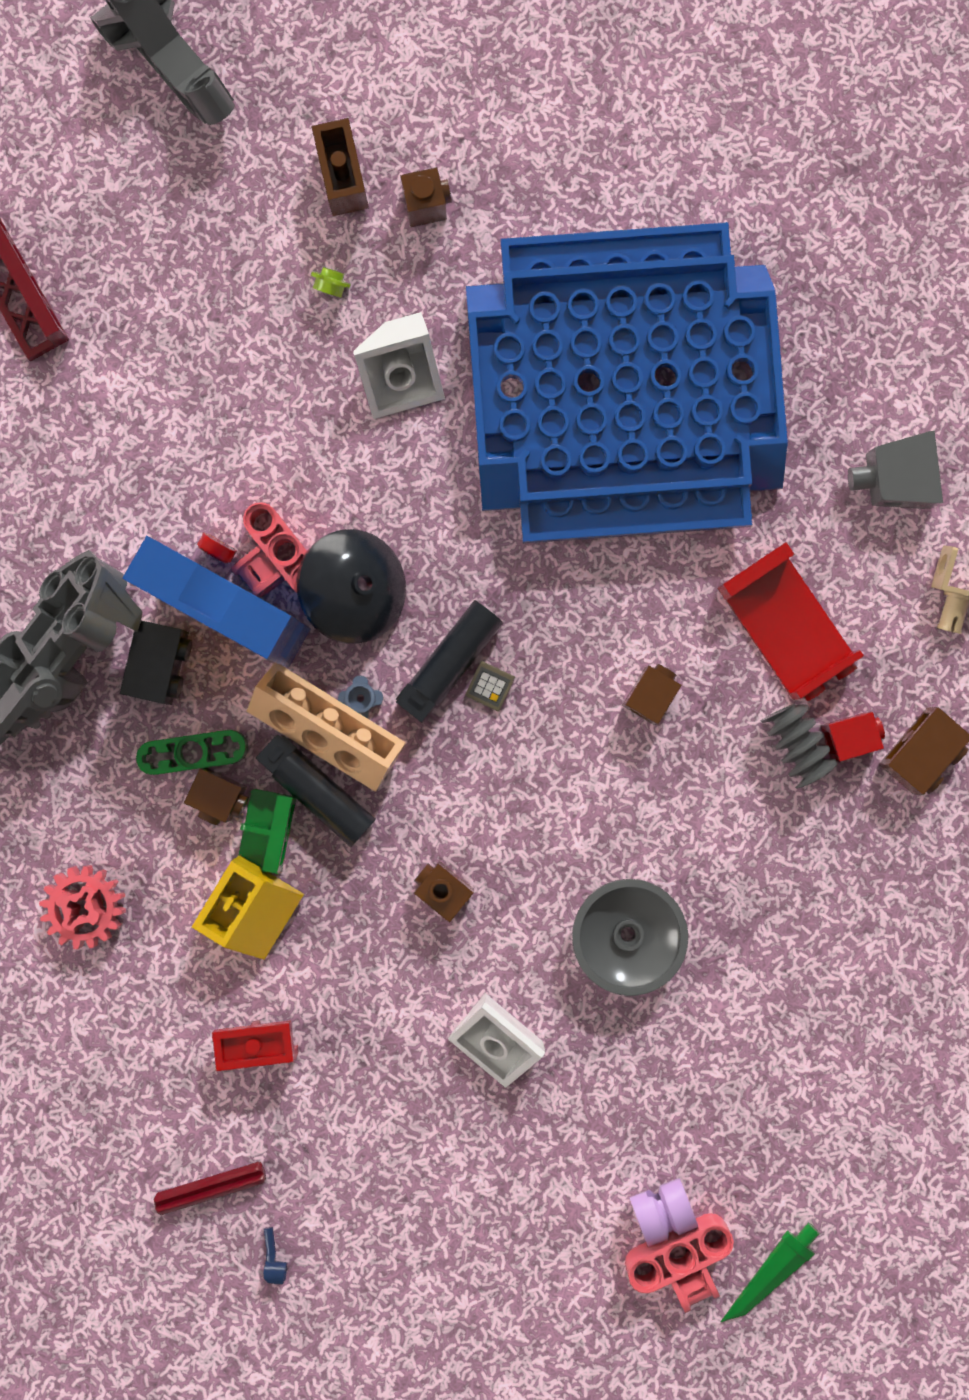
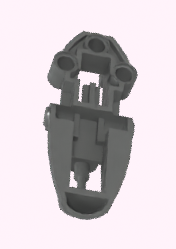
(73, 613)

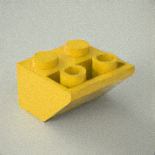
(247, 909)

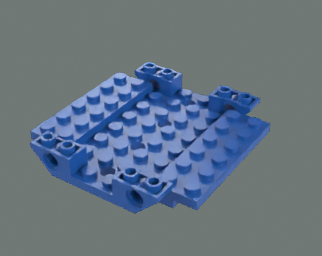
(632, 449)

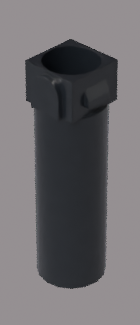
(449, 661)
(315, 790)

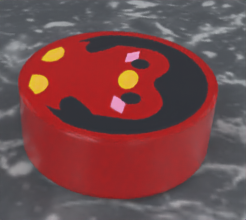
(216, 548)

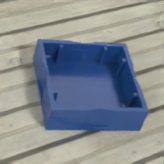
(216, 602)

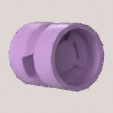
(663, 1212)

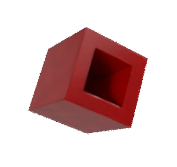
(853, 736)

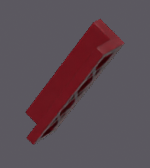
(34, 297)

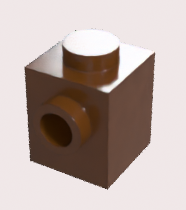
(425, 196)
(216, 797)
(442, 890)

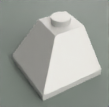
(399, 367)

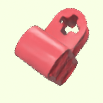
(264, 557)
(686, 1274)

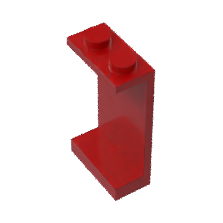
(789, 625)

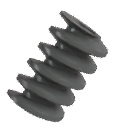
(800, 743)

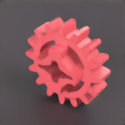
(67, 899)

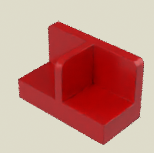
(254, 1045)

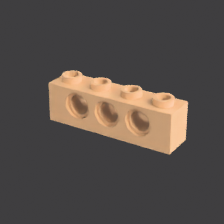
(325, 726)

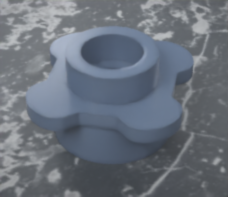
(361, 687)

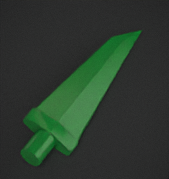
(782, 1262)

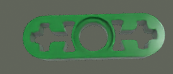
(163, 746)

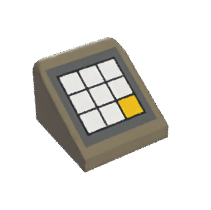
(490, 686)

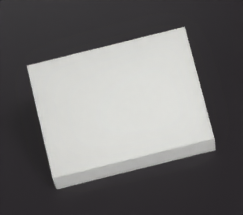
(497, 1041)

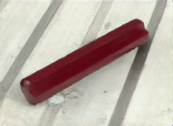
(209, 1188)

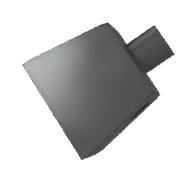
(901, 473)

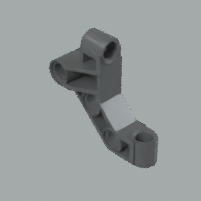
(150, 30)

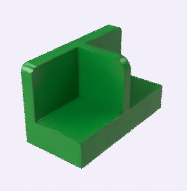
(267, 829)

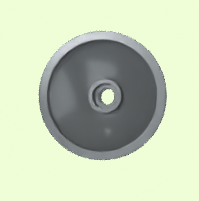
(633, 964)

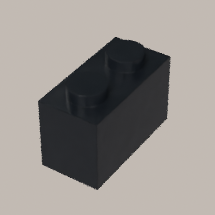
(156, 663)

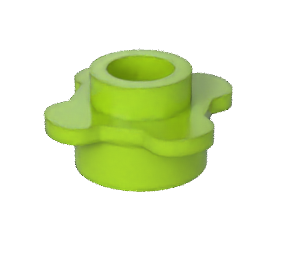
(330, 282)

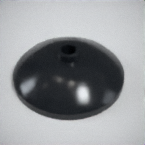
(331, 591)

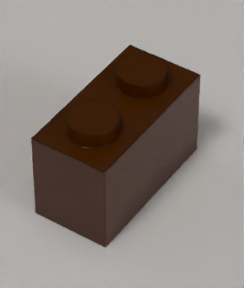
(340, 167)
(926, 751)

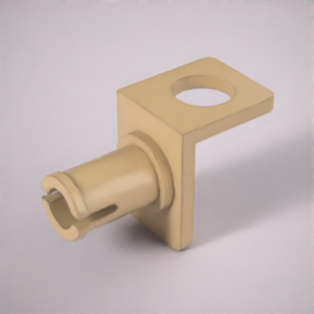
(957, 599)

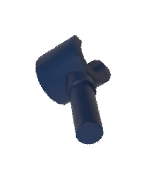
(274, 1270)

